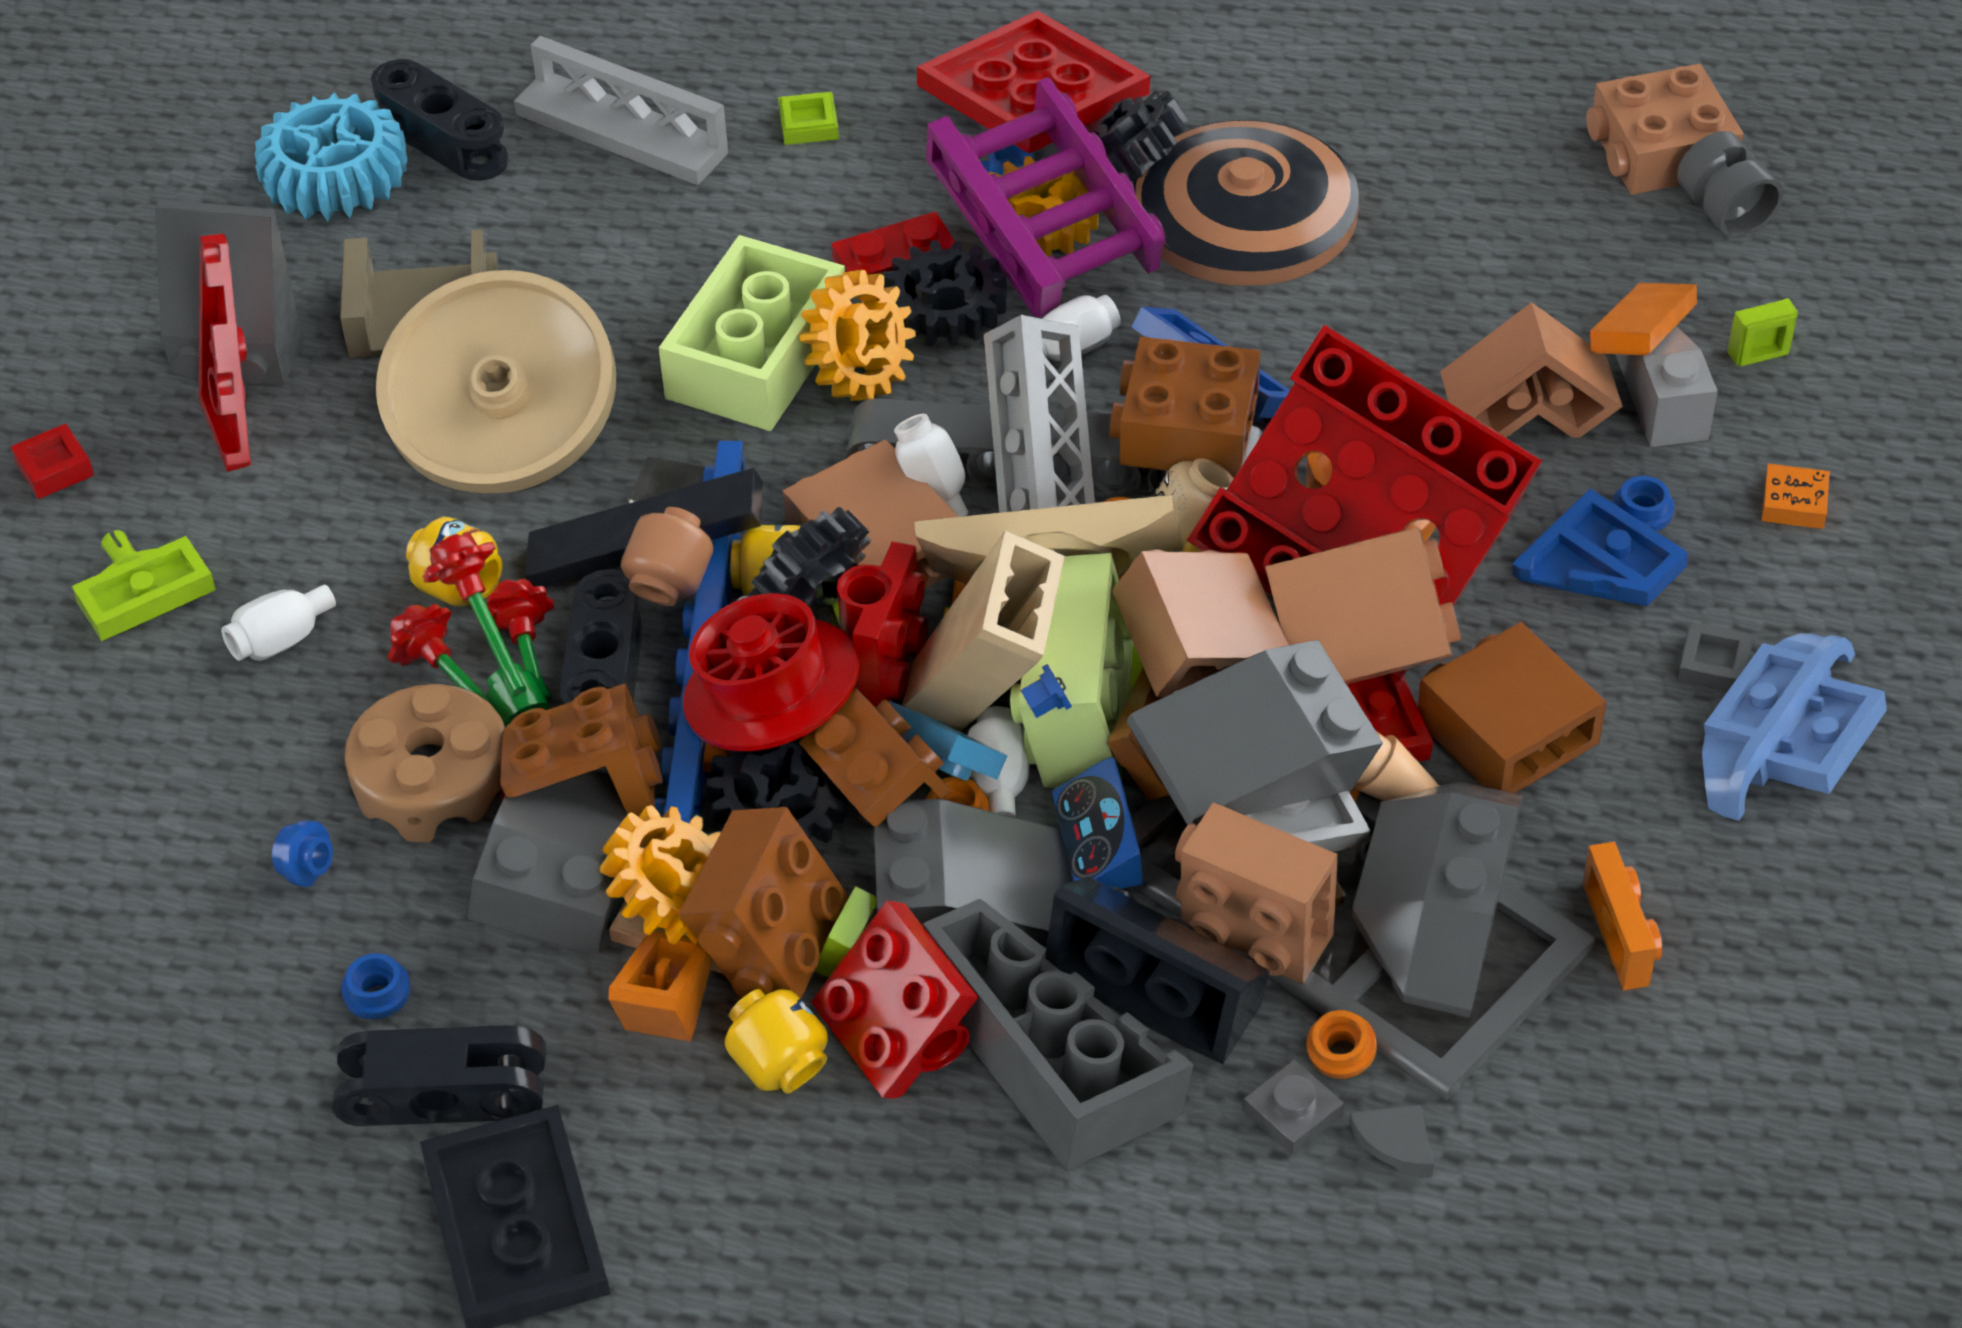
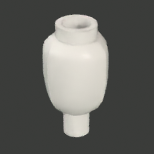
(1095, 321)
(930, 457)
(275, 622)
(998, 730)

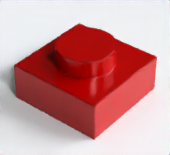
(52, 461)

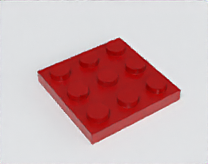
(999, 74)

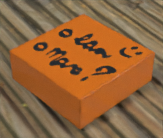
(1795, 496)

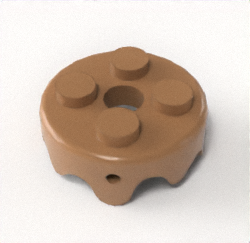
(420, 790)

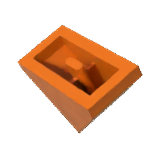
(662, 987)

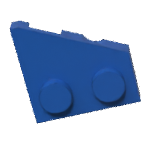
(1602, 554)

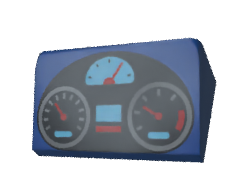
(1098, 827)

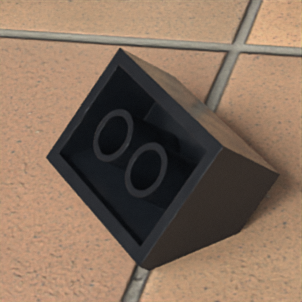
(1155, 967)

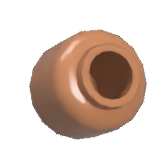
(666, 556)

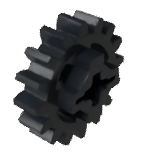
(1140, 132)
(946, 291)
(814, 559)
(762, 772)

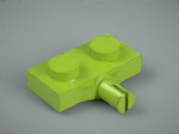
(141, 584)

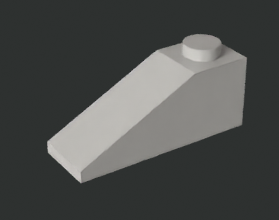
(1671, 390)

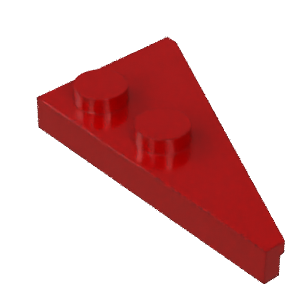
(220, 355)

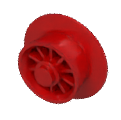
(766, 673)

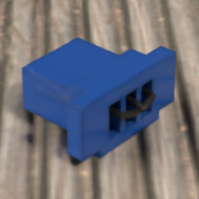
(1046, 693)

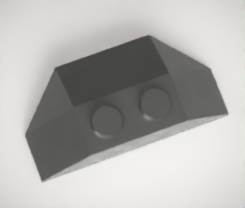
(1436, 889)

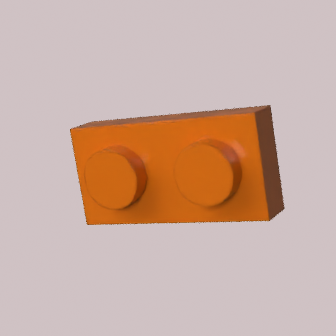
(1615, 902)

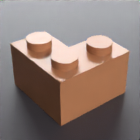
(1531, 370)

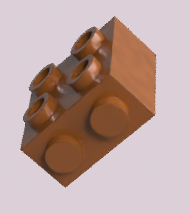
(1186, 404)
(1510, 710)
(764, 902)

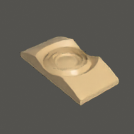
(1119, 527)

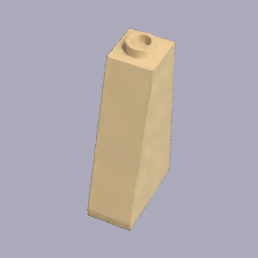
(988, 634)

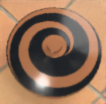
(1250, 202)

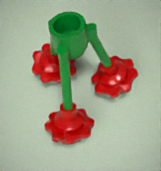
(510, 607)

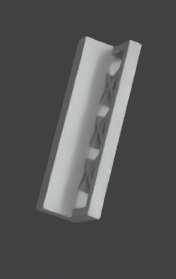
(623, 122)
(1020, 418)

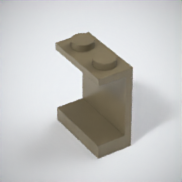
(379, 299)

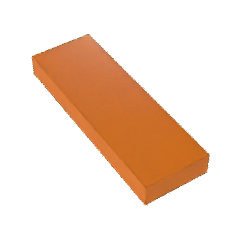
(1643, 318)

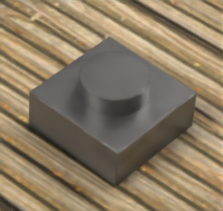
(1293, 1107)

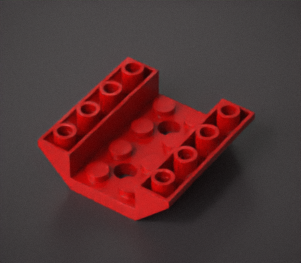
(1393, 461)

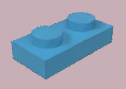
(956, 749)

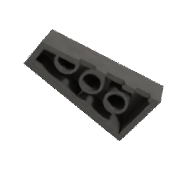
(1053, 1046)

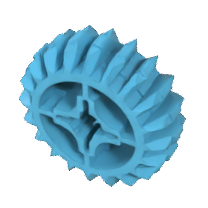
(330, 156)

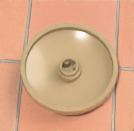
(496, 382)

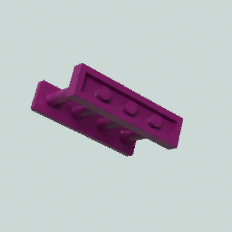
(1013, 236)

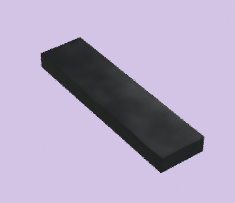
(600, 539)

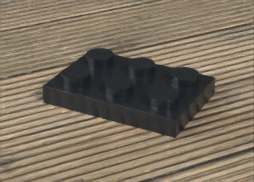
(514, 1219)

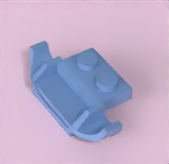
(1787, 722)

